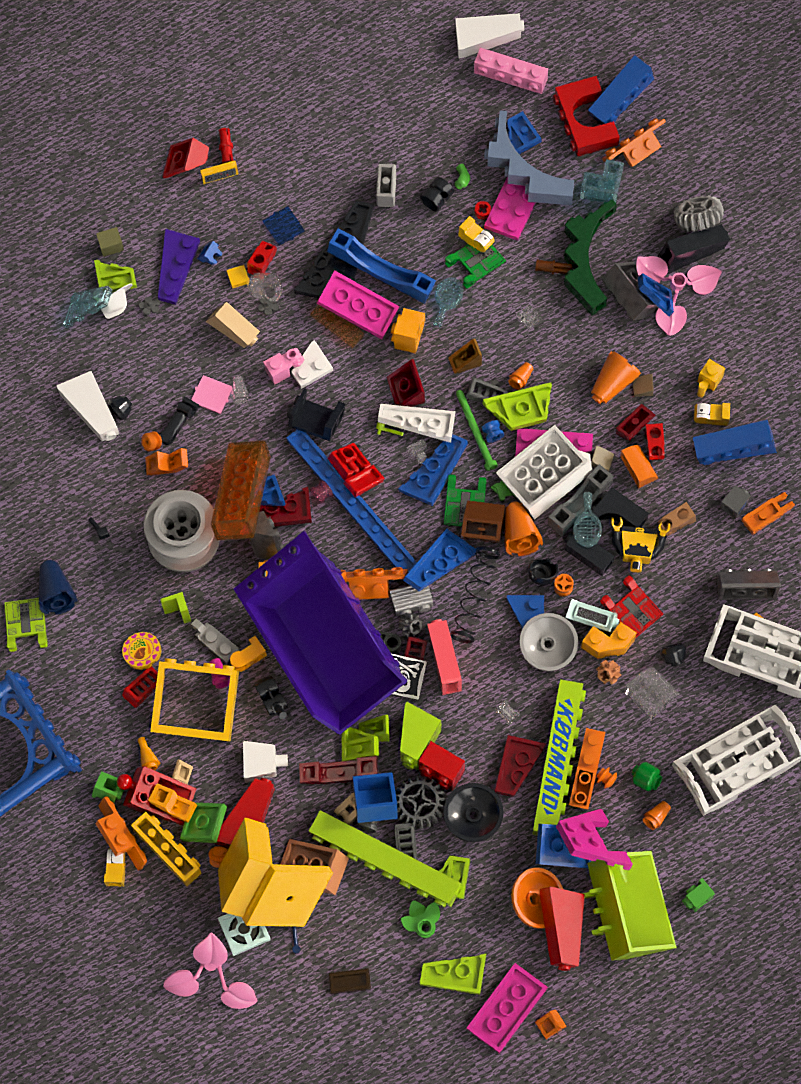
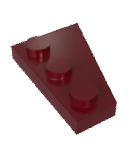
(294, 512)

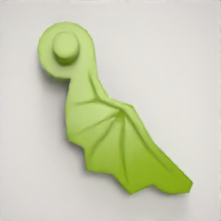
(380, 426)

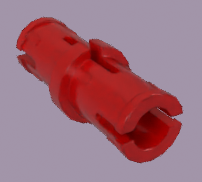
(225, 145)

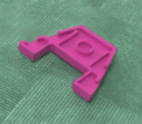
(585, 842)

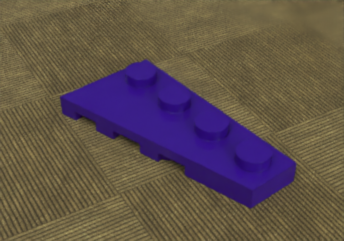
(176, 262)

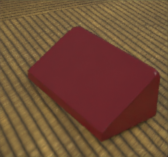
(634, 422)

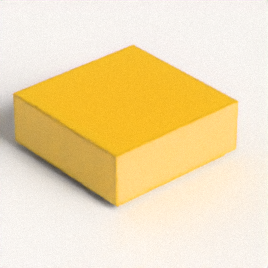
(238, 276)

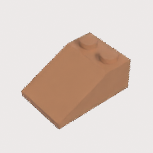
(314, 855)

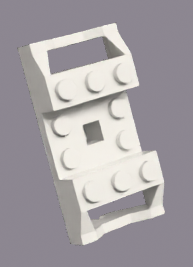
(748, 654)
(723, 774)

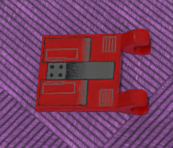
(634, 609)

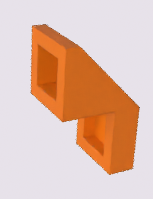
(165, 463)

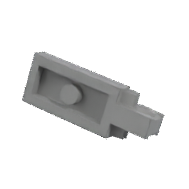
(214, 640)

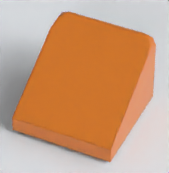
(550, 1024)

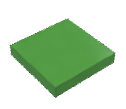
(204, 823)

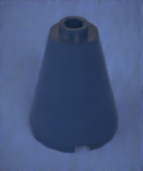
(54, 589)

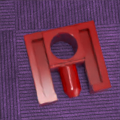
(346, 457)

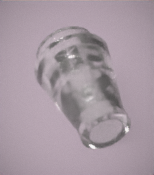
(239, 391)

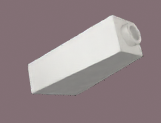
(486, 32)
(88, 402)

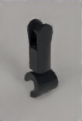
(185, 408)

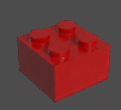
(441, 766)

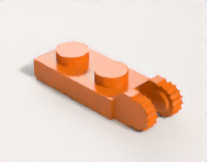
(766, 513)

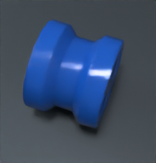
(493, 431)

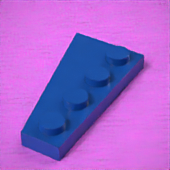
(434, 472)
(440, 559)

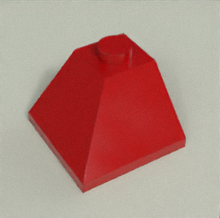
(185, 156)

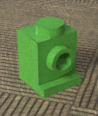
(107, 786)
(698, 896)

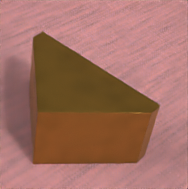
(466, 357)

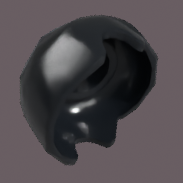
(542, 571)

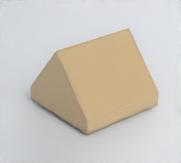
(182, 771)

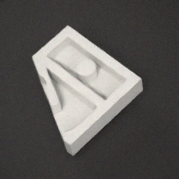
(313, 367)

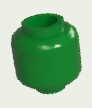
(646, 776)

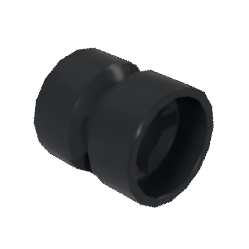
(437, 194)

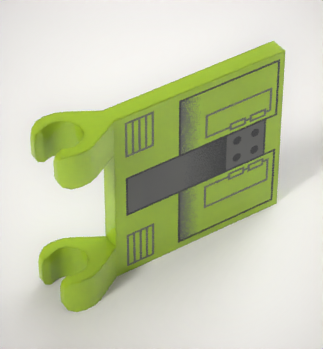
(24, 620)

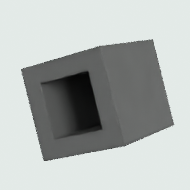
(735, 501)

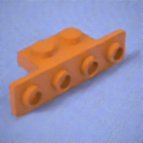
(638, 146)
(372, 583)
(117, 834)

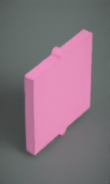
(212, 394)

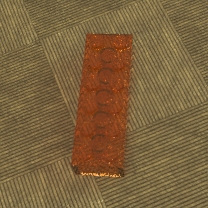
(240, 490)

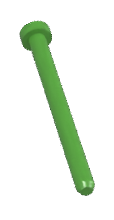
(490, 464)

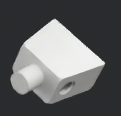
(261, 761)

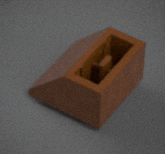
(483, 521)

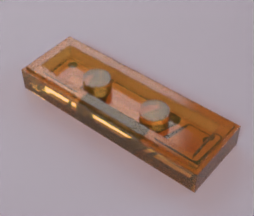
(338, 326)

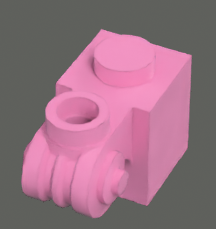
(279, 365)

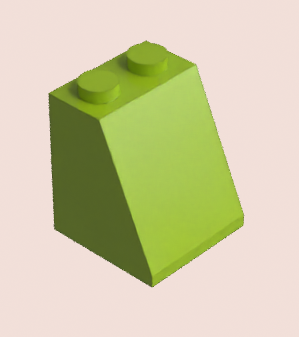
(417, 733)

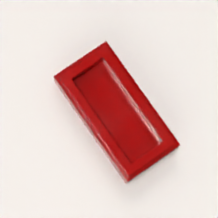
(364, 481)

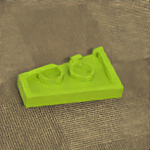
(455, 975)

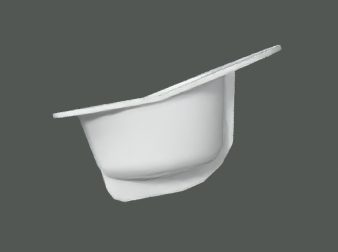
(116, 303)

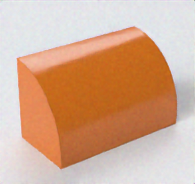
(638, 465)

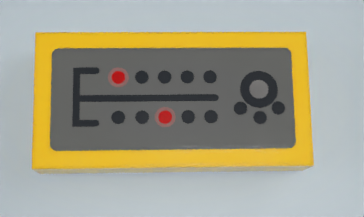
(219, 172)

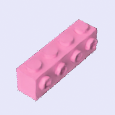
(511, 70)

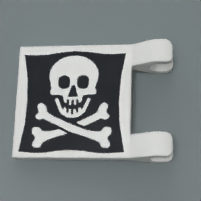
(414, 672)

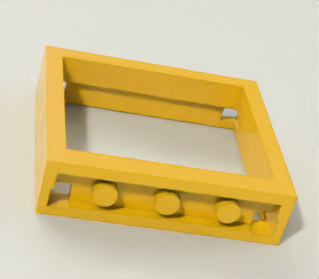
(206, 668)

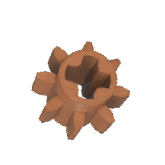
(608, 672)

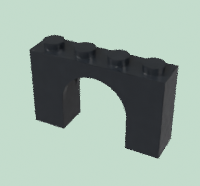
(611, 505)

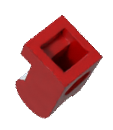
(261, 258)
(655, 441)

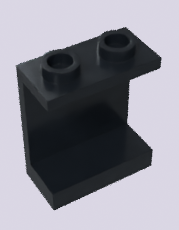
(314, 417)

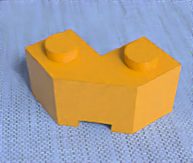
(601, 645)

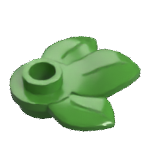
(421, 916)

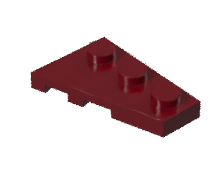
(516, 764)

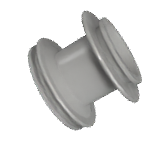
(197, 544)

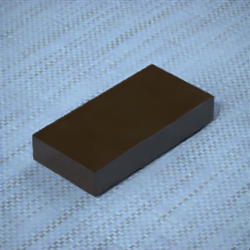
(349, 981)

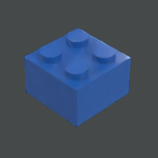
(375, 797)

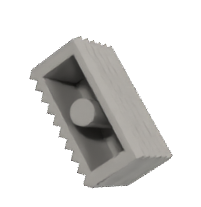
(386, 185)
(410, 600)

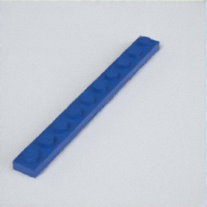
(355, 506)

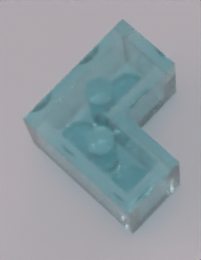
(605, 186)

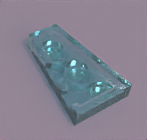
(86, 302)

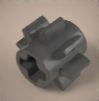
(410, 624)

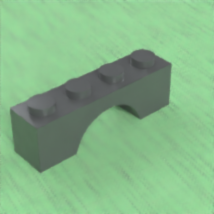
(565, 514)

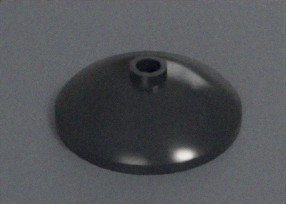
(473, 799)

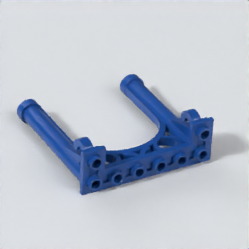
(16, 688)

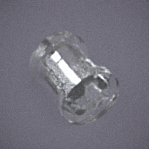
(507, 713)

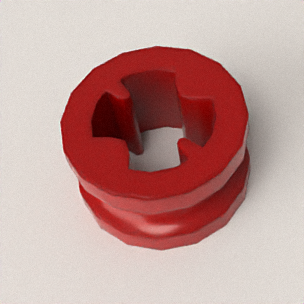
(482, 216)

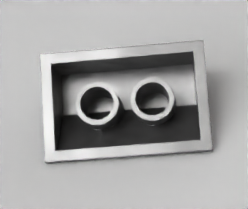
(623, 282)
(748, 584)

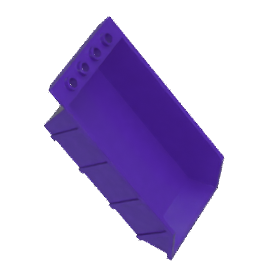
(320, 635)

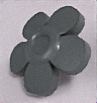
(149, 306)
(267, 306)

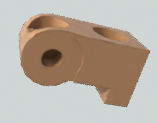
(678, 518)

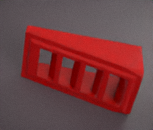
(131, 692)

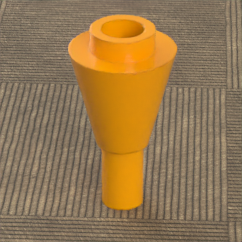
(148, 758)

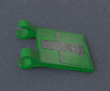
(476, 262)
(457, 500)

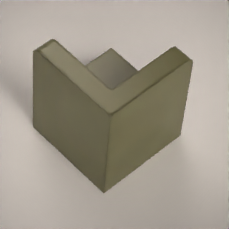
(110, 241)

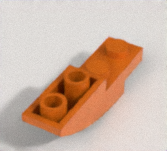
(587, 768)

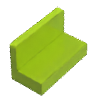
(175, 603)

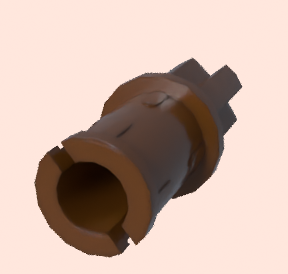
(552, 266)

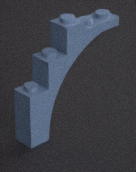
(539, 186)

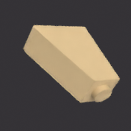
(233, 325)

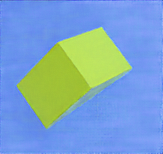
(377, 726)

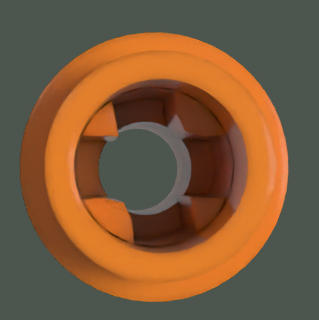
(520, 377)
(655, 816)

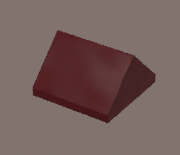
(406, 385)

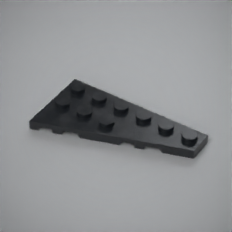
(315, 280)

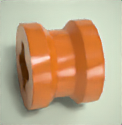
(563, 580)

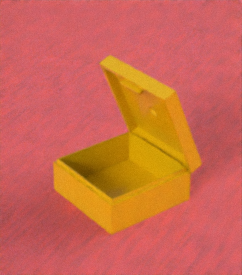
(259, 889)

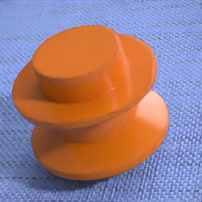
(151, 441)
(606, 777)
(217, 855)

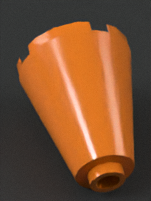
(613, 378)
(520, 531)

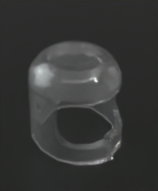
(260, 280)

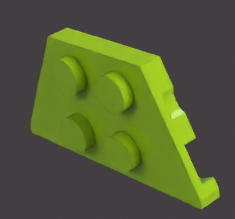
(521, 407)

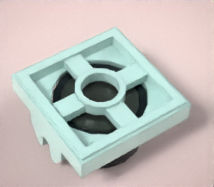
(241, 936)

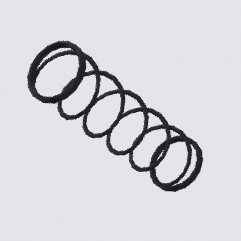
(465, 632)

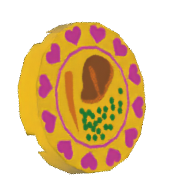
(141, 650)

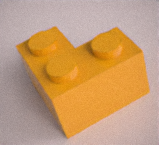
(408, 330)

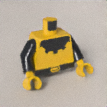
(638, 544)

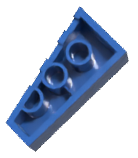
(622, 91)
(735, 443)

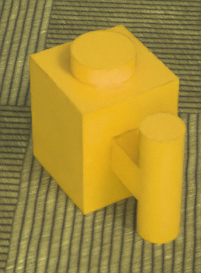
(709, 377)

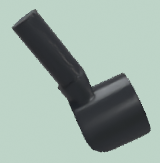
(102, 532)

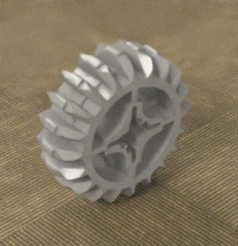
(698, 213)

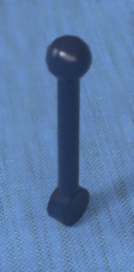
(296, 949)

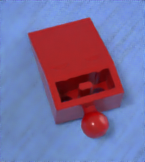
(140, 785)

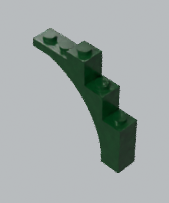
(580, 280)

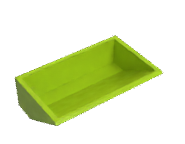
(631, 907)

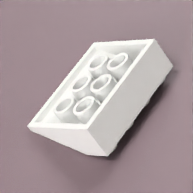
(545, 471)

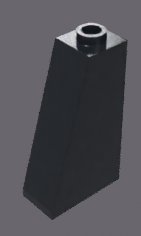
(693, 247)

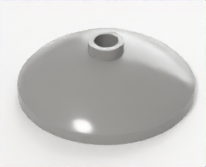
(552, 629)

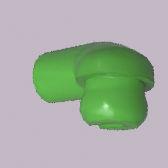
(464, 177)

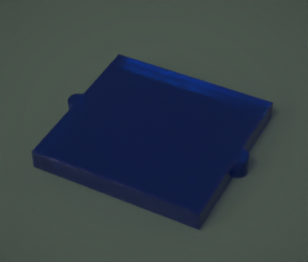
(283, 225)

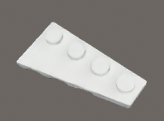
(423, 421)

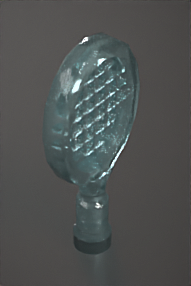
(440, 316)
(587, 504)

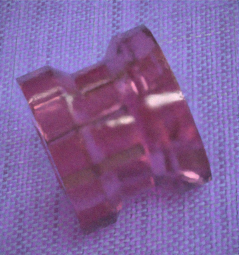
(321, 492)

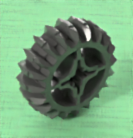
(427, 804)

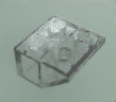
(651, 692)

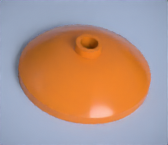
(529, 885)

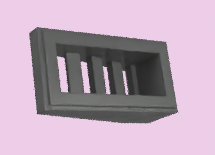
(482, 384)
(406, 827)

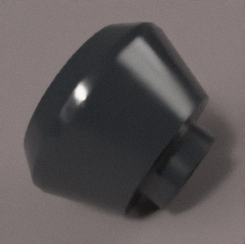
(120, 407)
(674, 653)

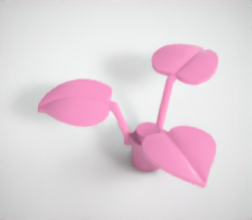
(701, 277)
(211, 955)

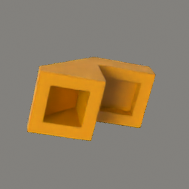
(171, 803)

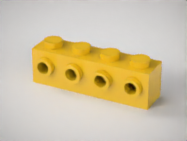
(166, 849)

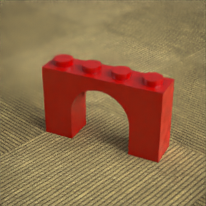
(583, 138)

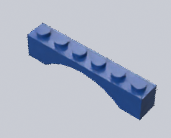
(407, 281)

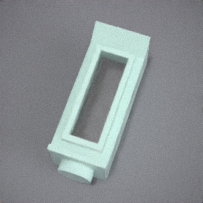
(592, 616)

